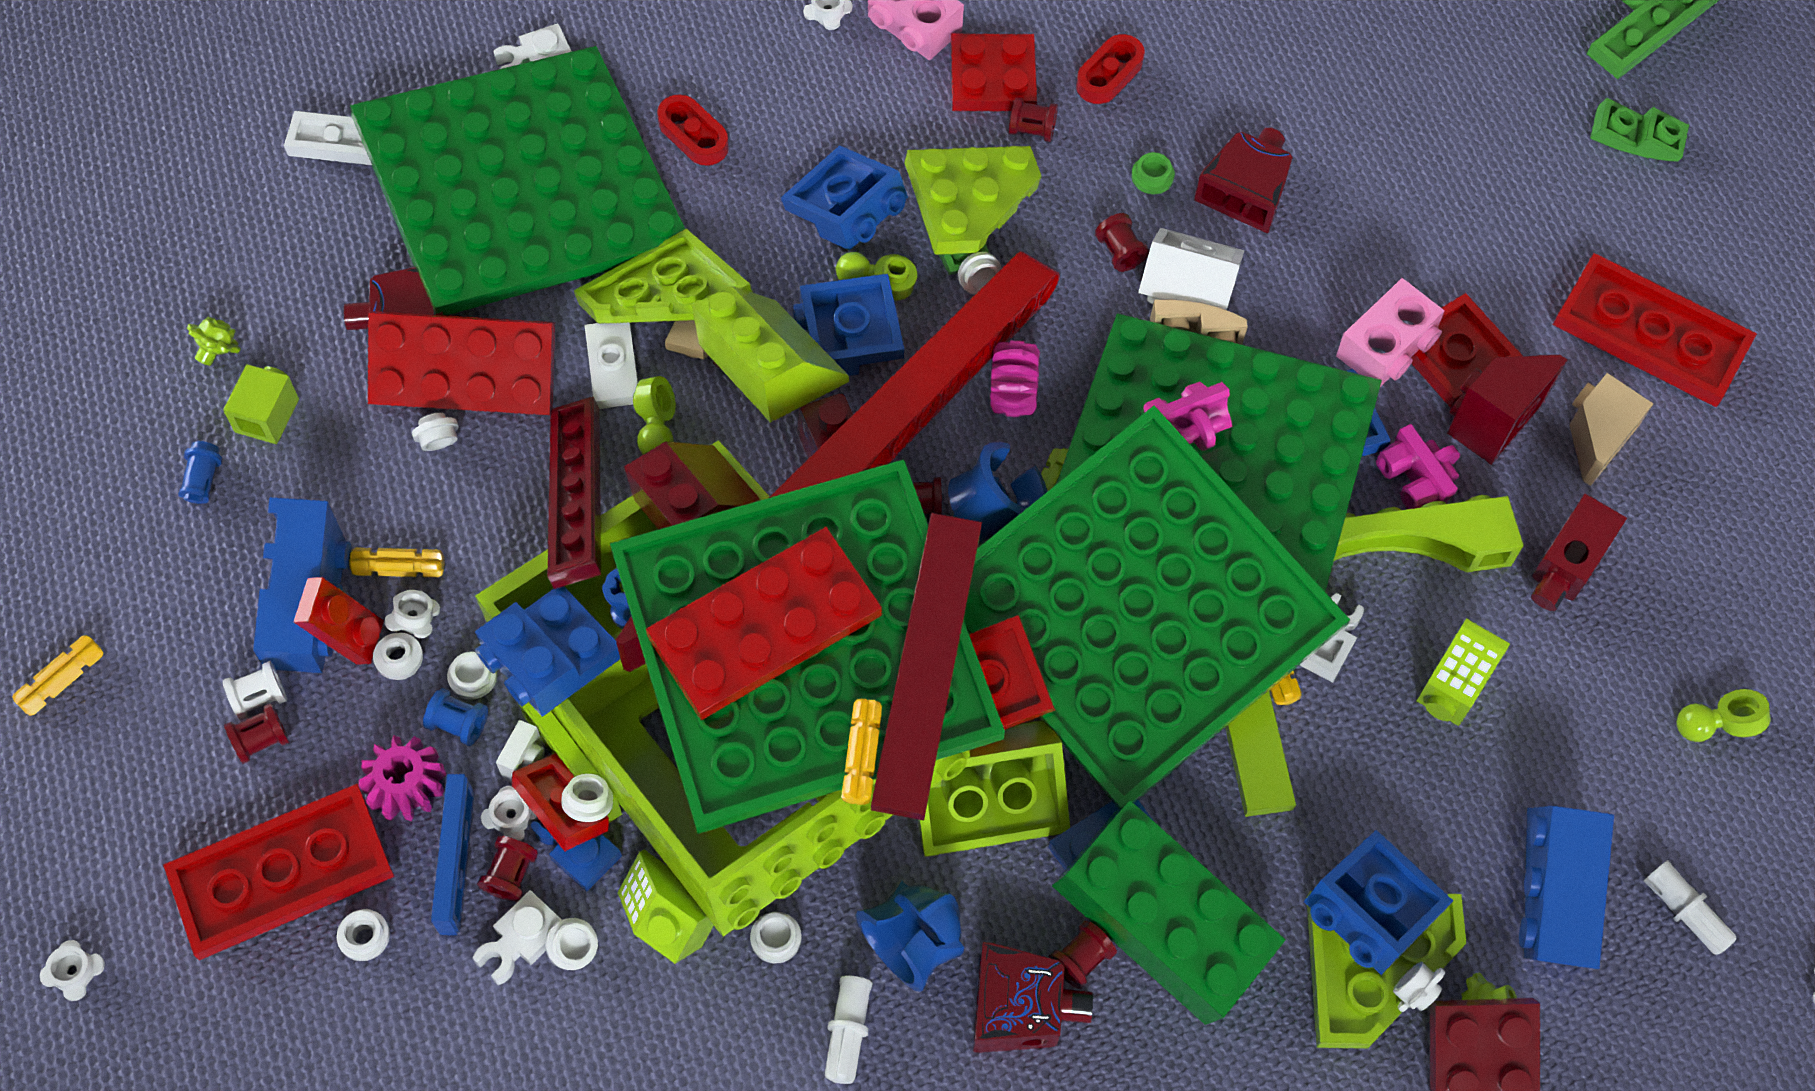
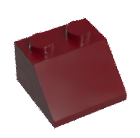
(1502, 401)
(685, 483)

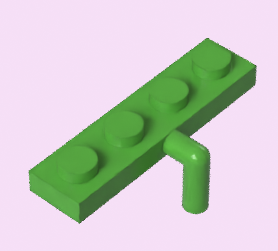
(1643, 32)

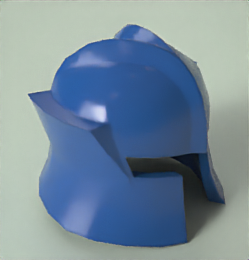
(983, 498)
(914, 932)

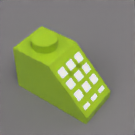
(1462, 673)
(662, 909)

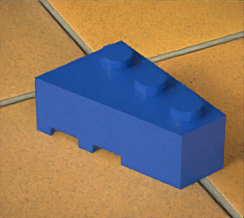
(304, 547)
(1565, 885)

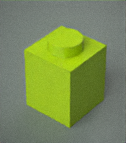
(261, 403)

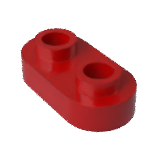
(1107, 72)
(696, 132)

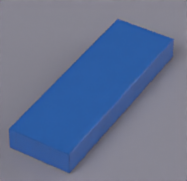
(453, 855)

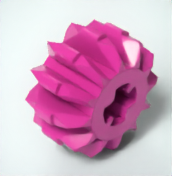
(1014, 378)
(384, 777)

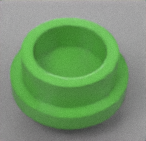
(1153, 173)

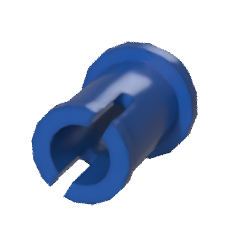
(199, 471)

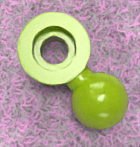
(857, 265)
(655, 404)
(1738, 714)

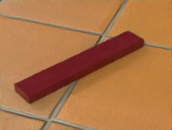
(574, 493)
(926, 668)

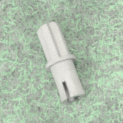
(1690, 907)
(847, 1029)

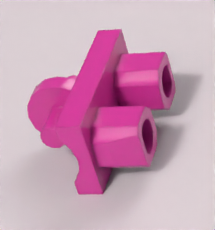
(1198, 413)
(1425, 466)

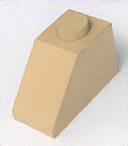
(1604, 423)

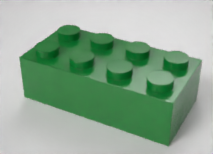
(1169, 913)

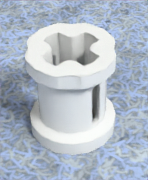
(254, 690)

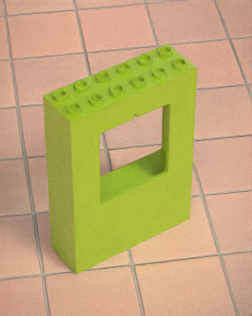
(605, 720)

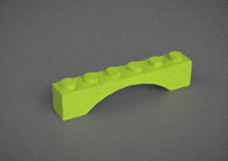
(1463, 534)

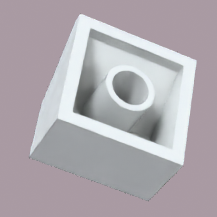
(1190, 270)

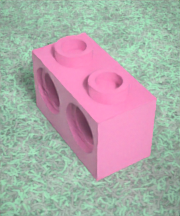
(919, 24)
(1384, 329)

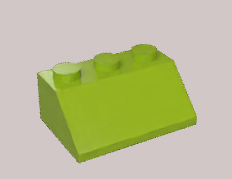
(764, 351)
(1002, 794)

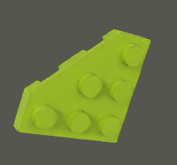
(969, 192)
(659, 283)
(1357, 1002)

